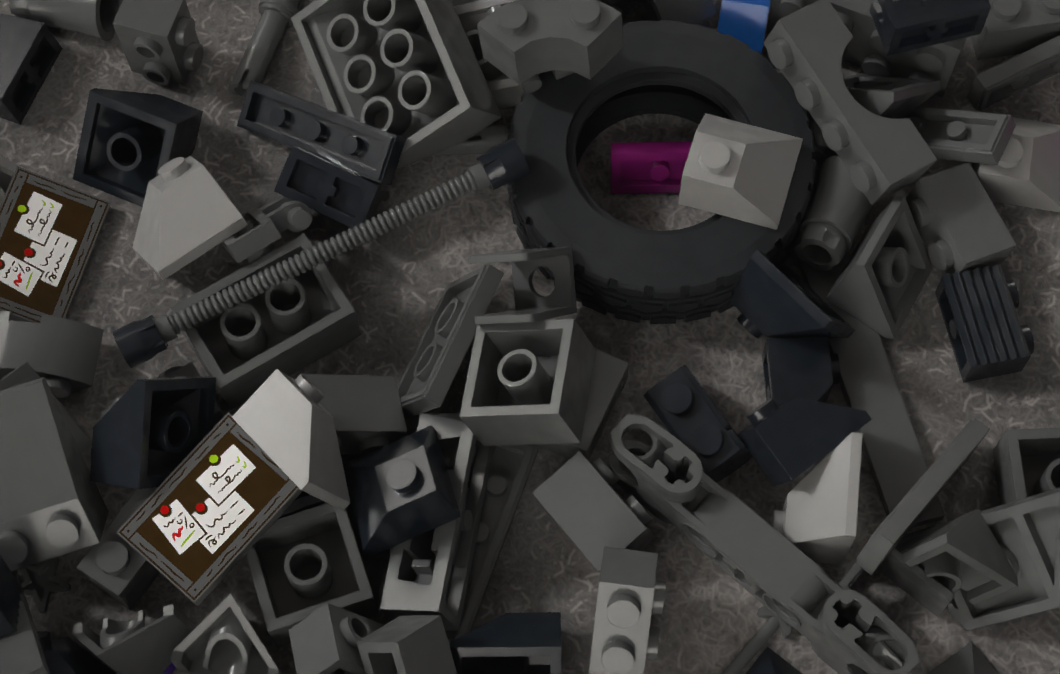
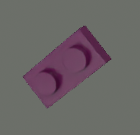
(647, 167)

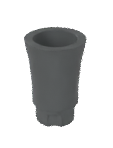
(79, 16)
(832, 217)

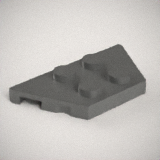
(1031, 542)

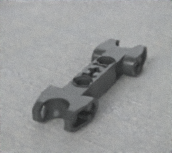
(758, 557)

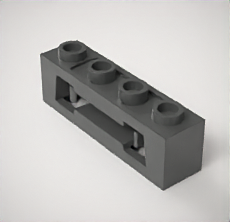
(411, 579)

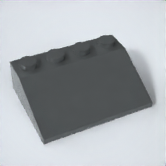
(398, 70)
(44, 481)

